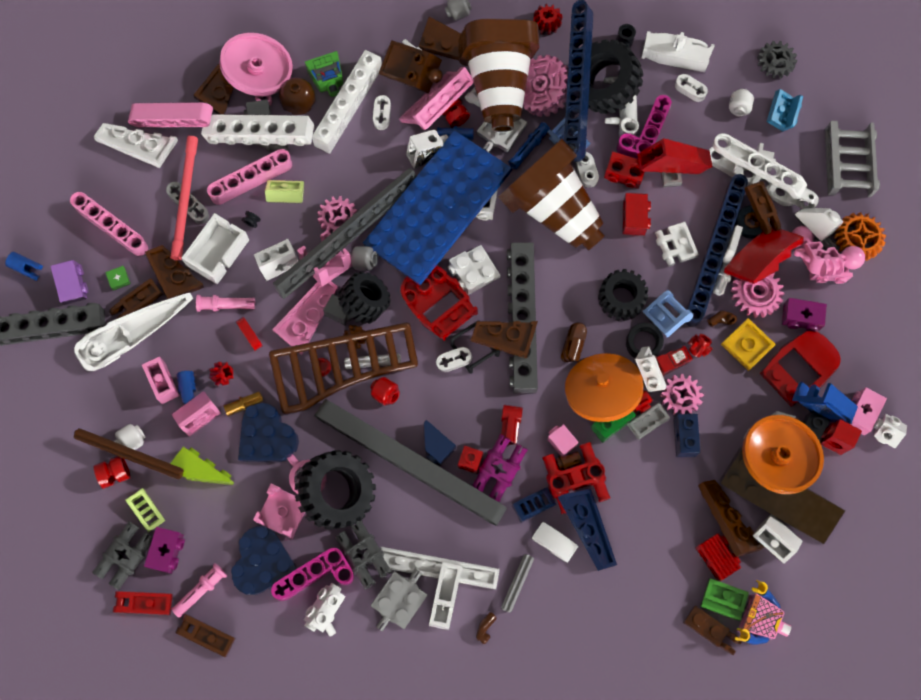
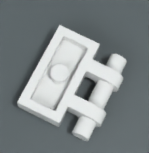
(682, 242)

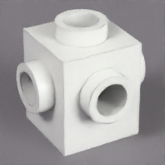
(889, 430)

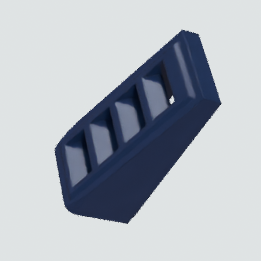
(517, 505)

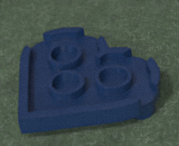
(265, 436)
(262, 561)

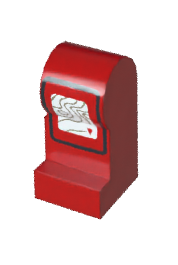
(673, 360)

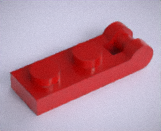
(143, 603)

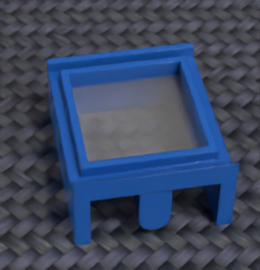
(832, 404)

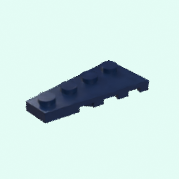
(588, 524)

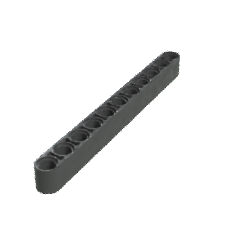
(411, 462)

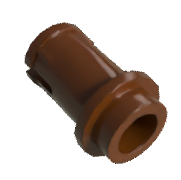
(568, 460)

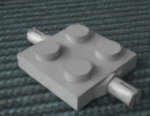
(399, 600)

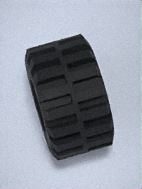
(630, 282)
(364, 297)

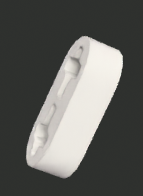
(691, 87)
(378, 112)
(455, 364)

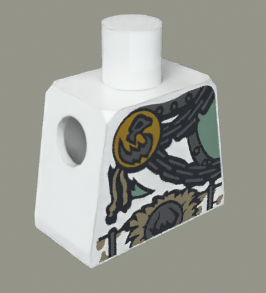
(423, 147)

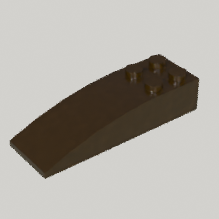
(802, 510)

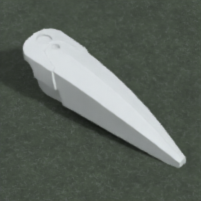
(120, 335)

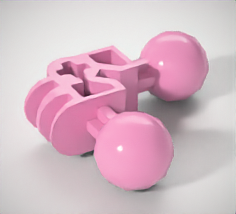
(828, 261)

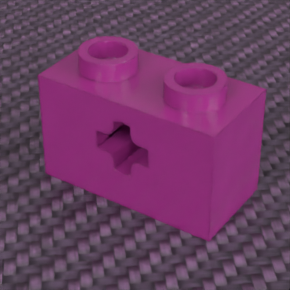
(804, 314)
(162, 540)

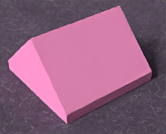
(196, 414)

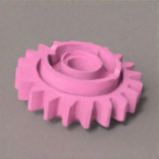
(754, 303)

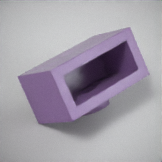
(69, 282)

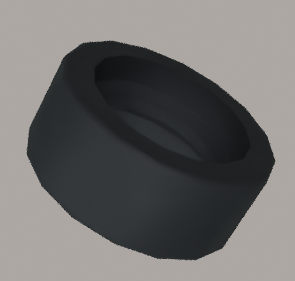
(646, 327)

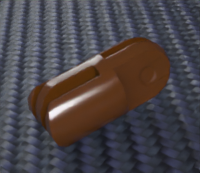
(574, 342)

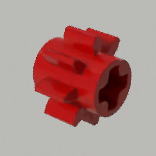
(700, 345)
(221, 373)
(644, 403)

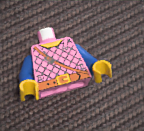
(762, 618)

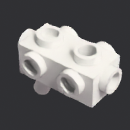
(322, 611)

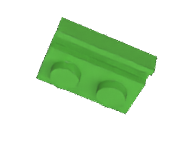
(724, 599)

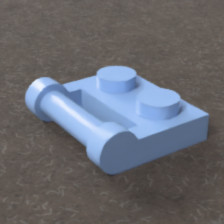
(663, 318)

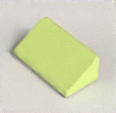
(284, 191)

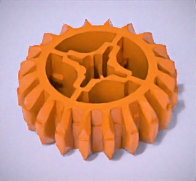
(865, 231)

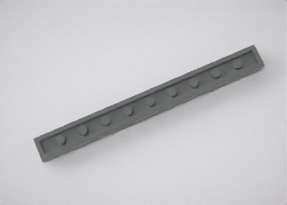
(343, 235)

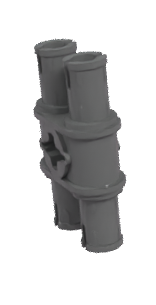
(372, 554)
(112, 555)

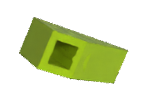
(199, 470)

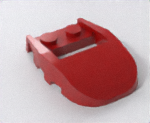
(432, 290)
(815, 350)

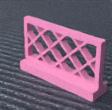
(439, 99)

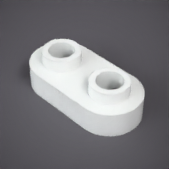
(587, 168)

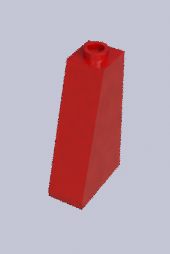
(674, 157)

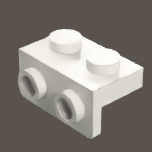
(650, 370)

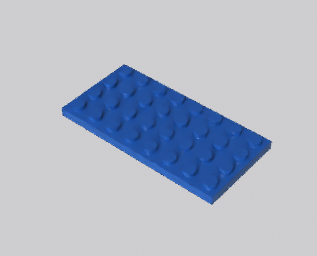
(437, 207)

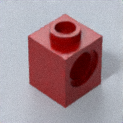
(470, 459)

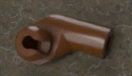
(484, 625)

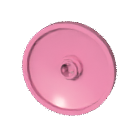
(255, 64)

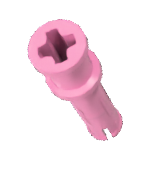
(215, 303)
(206, 583)

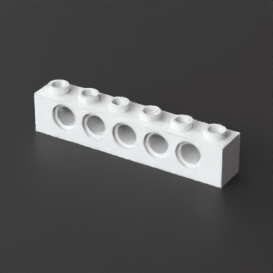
(347, 102)
(266, 124)

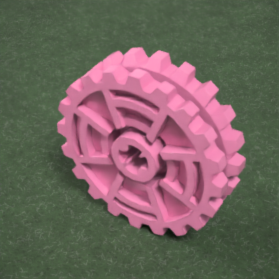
(545, 86)

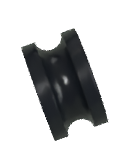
(251, 219)

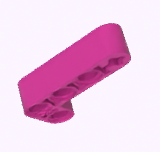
(650, 128)
(309, 577)

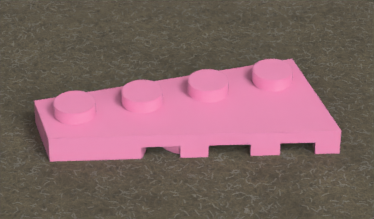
(305, 316)

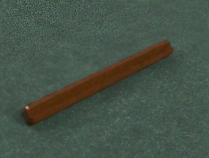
(128, 453)

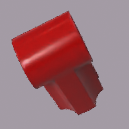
(510, 422)

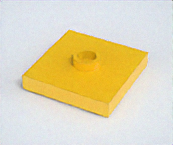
(748, 344)

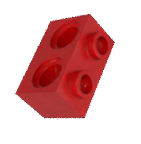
(626, 165)

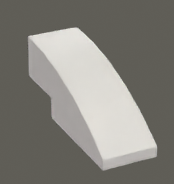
(445, 596)

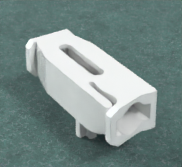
(677, 51)

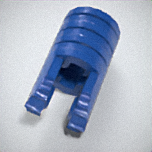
(22, 265)
(186, 385)

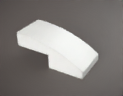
(555, 542)

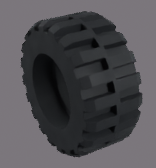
(626, 84)
(359, 489)

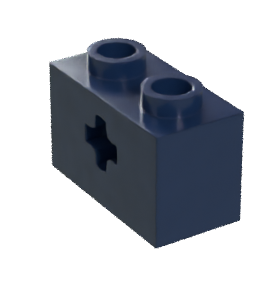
(687, 435)

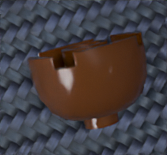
(297, 96)

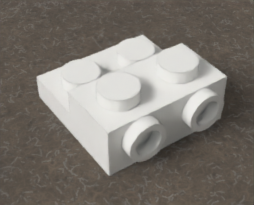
(473, 269)

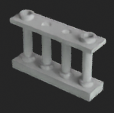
(835, 166)

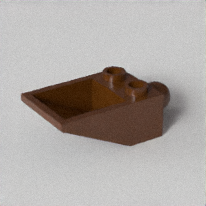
(411, 66)

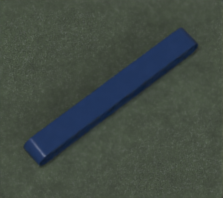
(578, 72)
(719, 241)

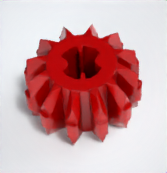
(548, 18)

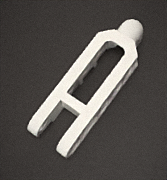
(736, 159)

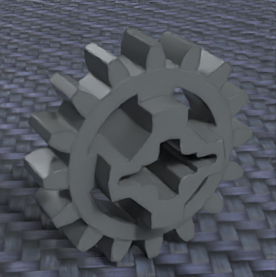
(777, 59)

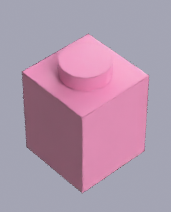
(562, 440)

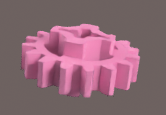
(333, 209)
(689, 397)

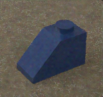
(437, 445)

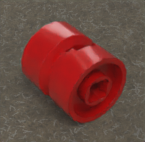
(456, 114)
(110, 472)

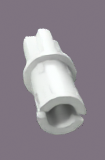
(721, 282)

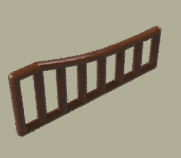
(340, 384)

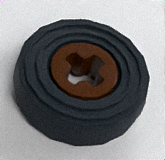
(742, 219)

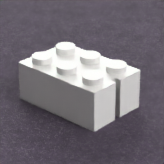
(215, 248)

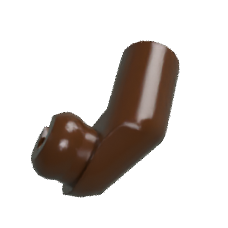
(722, 317)

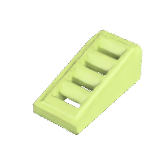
(147, 499)

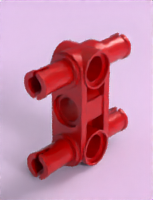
(577, 476)

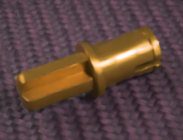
(242, 403)

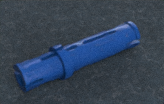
(533, 140)

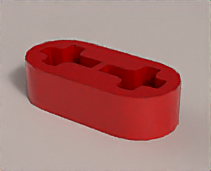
(249, 333)

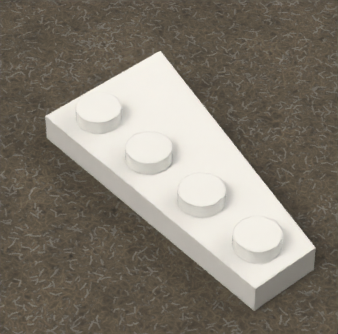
(140, 145)

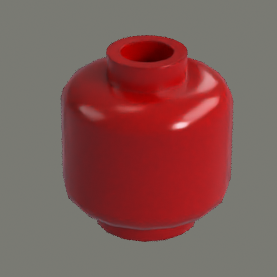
(384, 391)

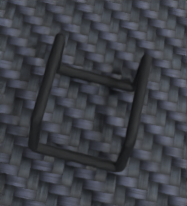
(470, 368)

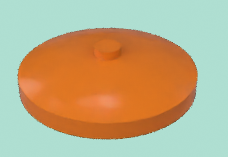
(604, 387)
(783, 454)

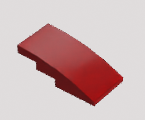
(763, 255)

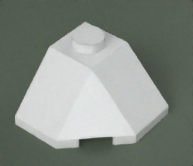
(820, 221)

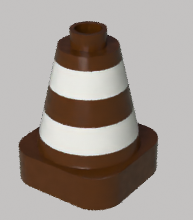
(499, 66)
(556, 198)

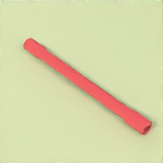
(178, 244)

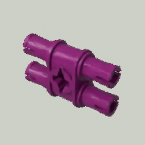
(510, 467)

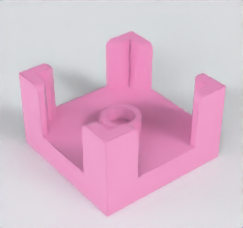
(331, 269)
(280, 512)

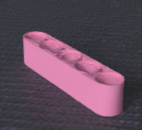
(170, 115)
(244, 184)
(104, 217)

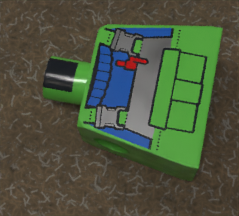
(326, 73)

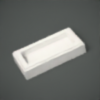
(732, 245)

